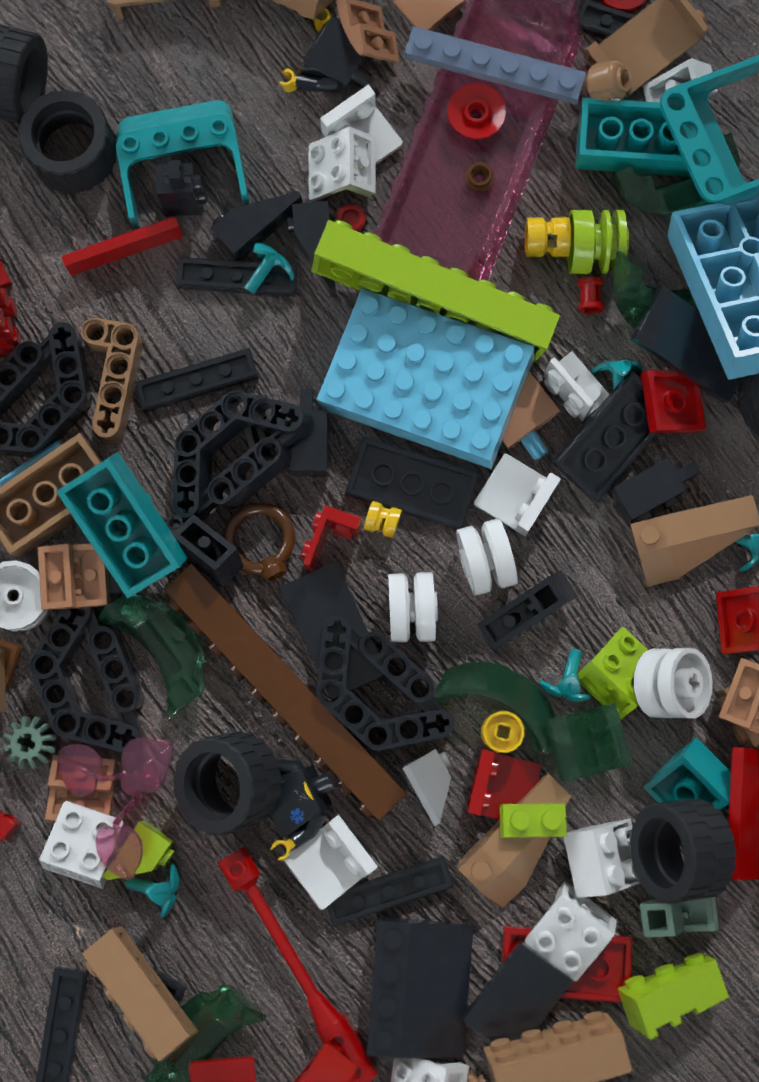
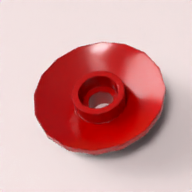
(476, 99)

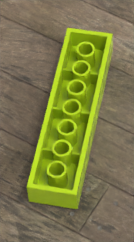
(395, 273)

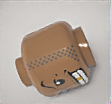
(607, 81)

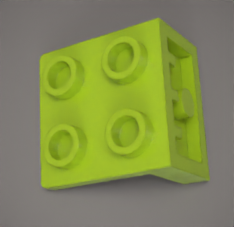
(611, 672)

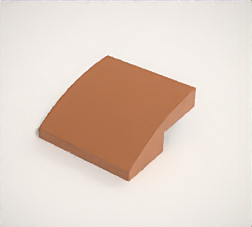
(429, 13)
(366, 30)
(531, 412)
(72, 577)
(742, 700)
(100, 800)

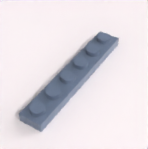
(495, 65)

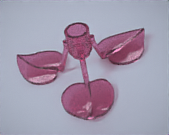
(146, 767)

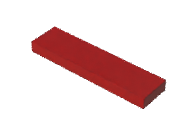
(122, 246)

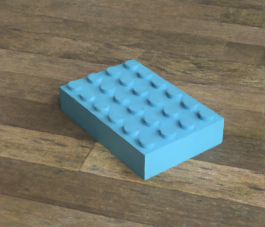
(721, 266)
(426, 378)

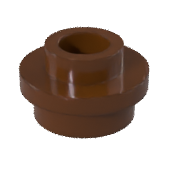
(479, 169)

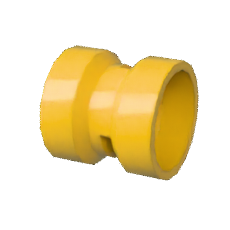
(375, 519)

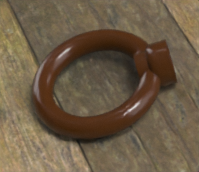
(272, 566)

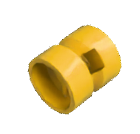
(537, 237)
(502, 732)

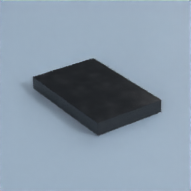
(517, 995)

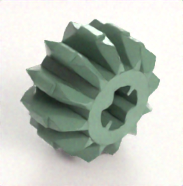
(37, 734)

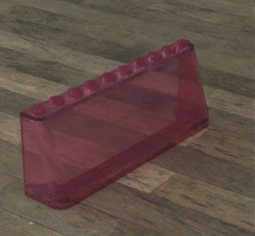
(429, 200)

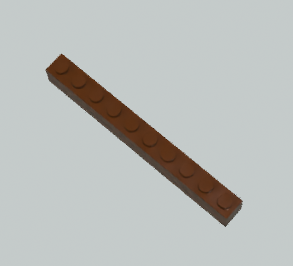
(285, 692)

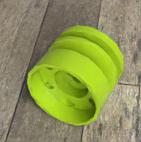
(596, 241)

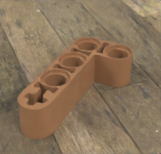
(110, 382)

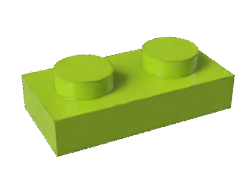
(532, 820)

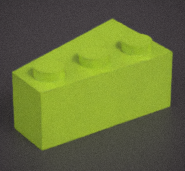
(672, 993)

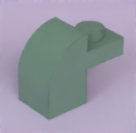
(673, 919)

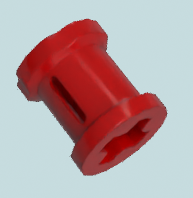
(590, 295)

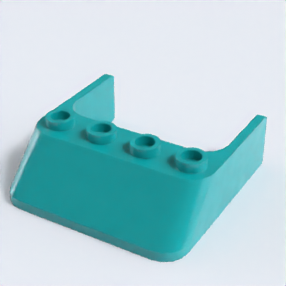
(173, 133)
(700, 137)

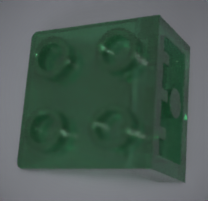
(588, 742)

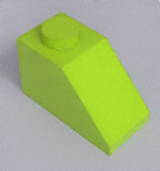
(156, 849)

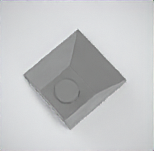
(431, 782)

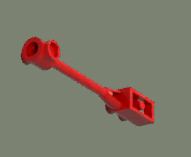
(330, 1024)

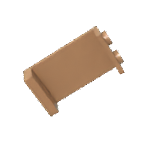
(651, 40)

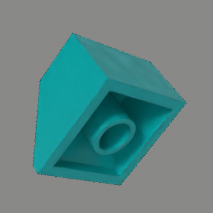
(692, 775)

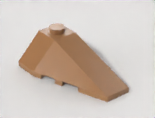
(683, 540)
(505, 865)

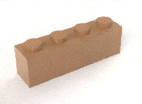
(139, 993)

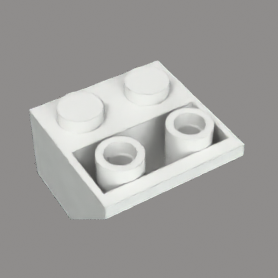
(601, 858)

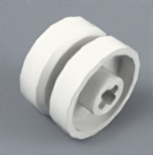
(491, 555)
(412, 607)
(26, 611)
(673, 683)

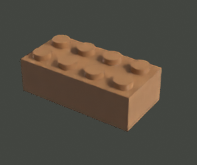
(29, 502)
(566, 1053)

